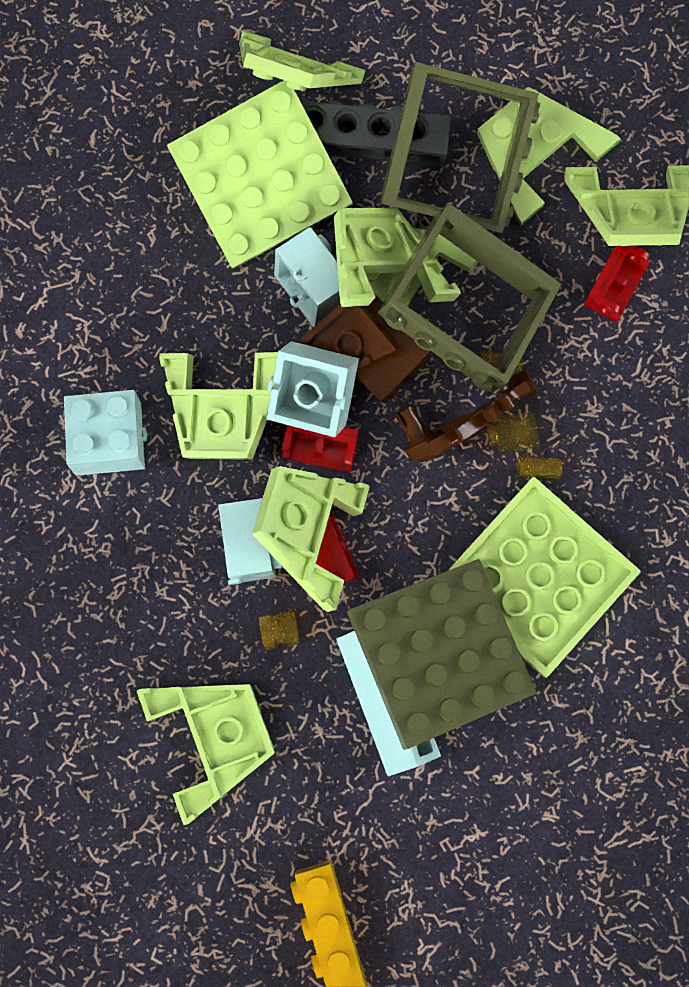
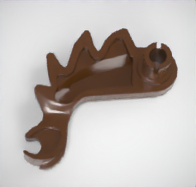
(427, 444)

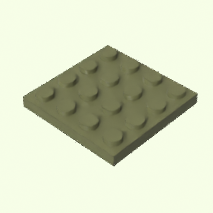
(441, 653)

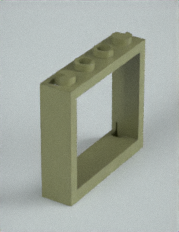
(518, 147)
(497, 258)

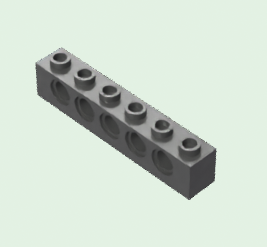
(364, 144)

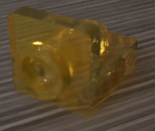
(514, 433)

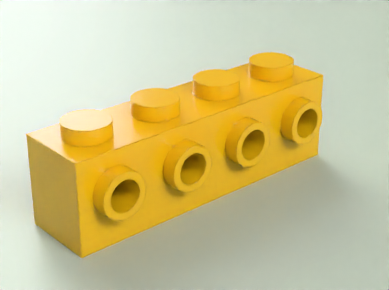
(328, 926)

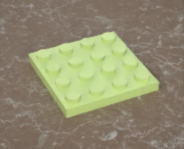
(260, 174)
(548, 574)

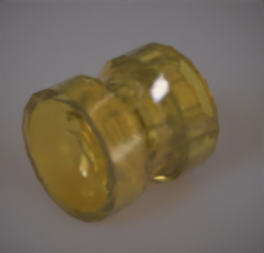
(279, 629)

